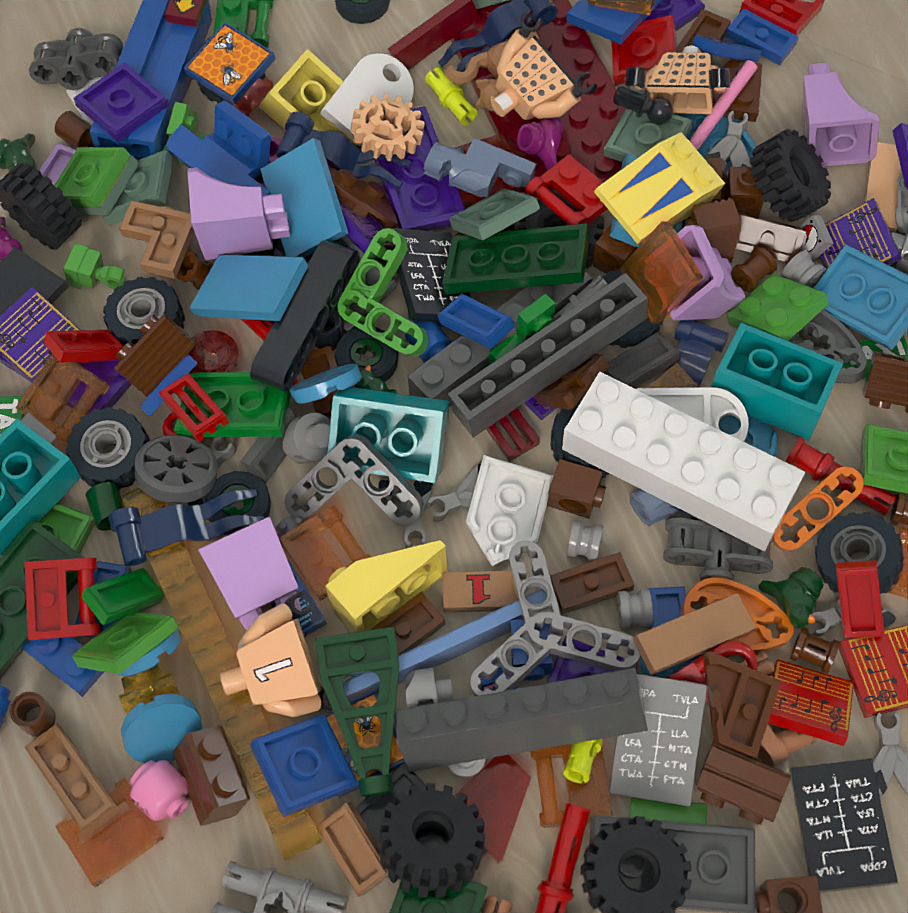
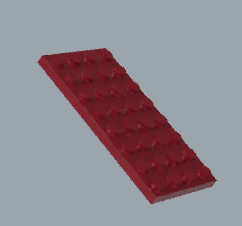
(588, 122)

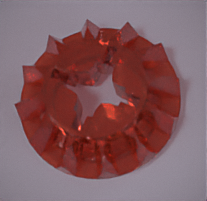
(254, 96)
(214, 342)

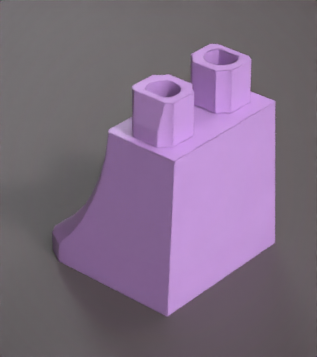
(835, 121)
(234, 217)
(716, 290)
(251, 570)

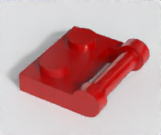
(575, 185)
(48, 598)

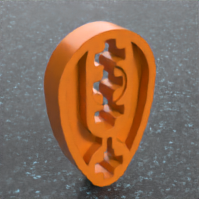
(758, 606)

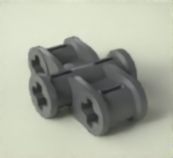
(69, 59)
(706, 545)

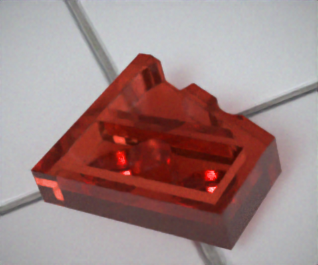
(499, 795)

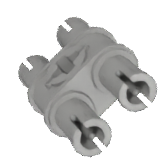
(273, 888)

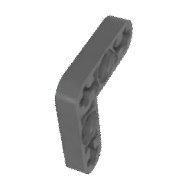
(349, 468)

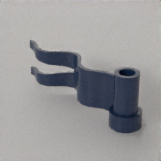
(498, 27)
(336, 148)
(697, 346)
(175, 524)

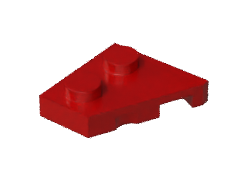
(787, 14)

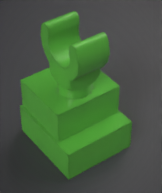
(86, 266)

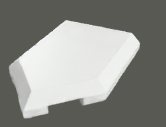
(507, 506)

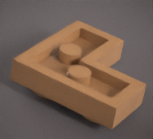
(165, 230)

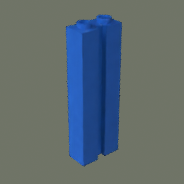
(158, 55)

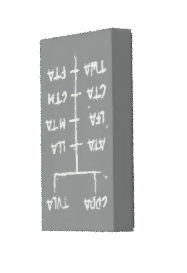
(663, 759)

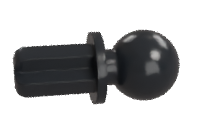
(658, 110)

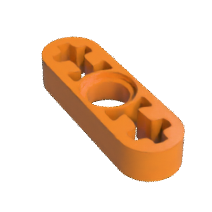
(830, 483)

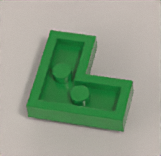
(529, 322)

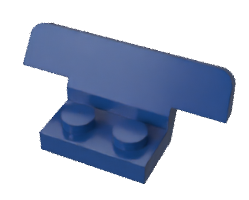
(230, 153)

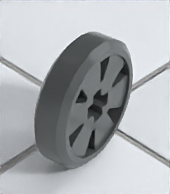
(160, 464)

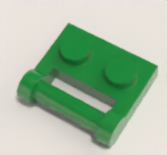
(237, 14)

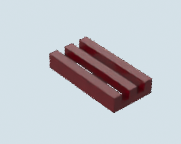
(522, 447)

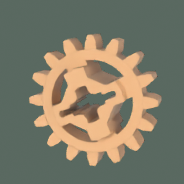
(387, 127)

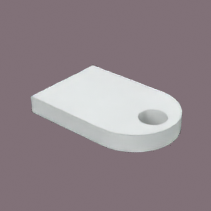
(361, 83)
(704, 404)

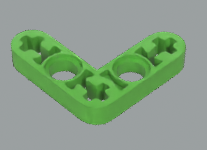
(370, 296)

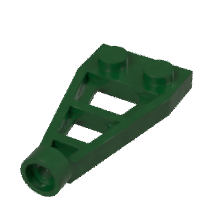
(356, 655)

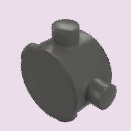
(288, 524)

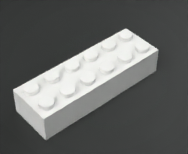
(682, 460)

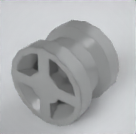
(803, 270)
(584, 540)
(634, 609)

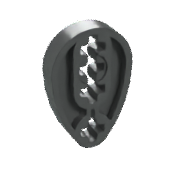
(839, 343)

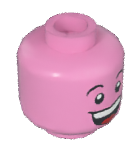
(159, 790)

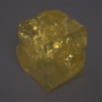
(145, 686)

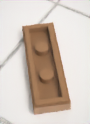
(694, 633)
(72, 779)

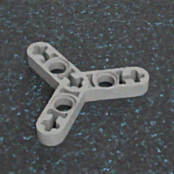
(547, 613)

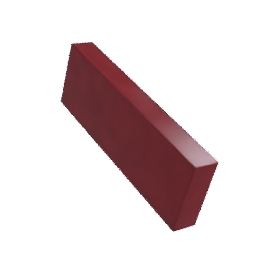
(434, 32)

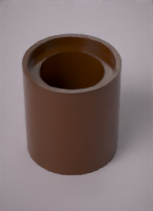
(74, 130)
(23, 704)

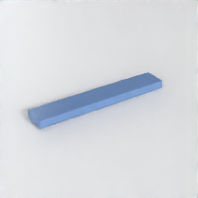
(446, 646)

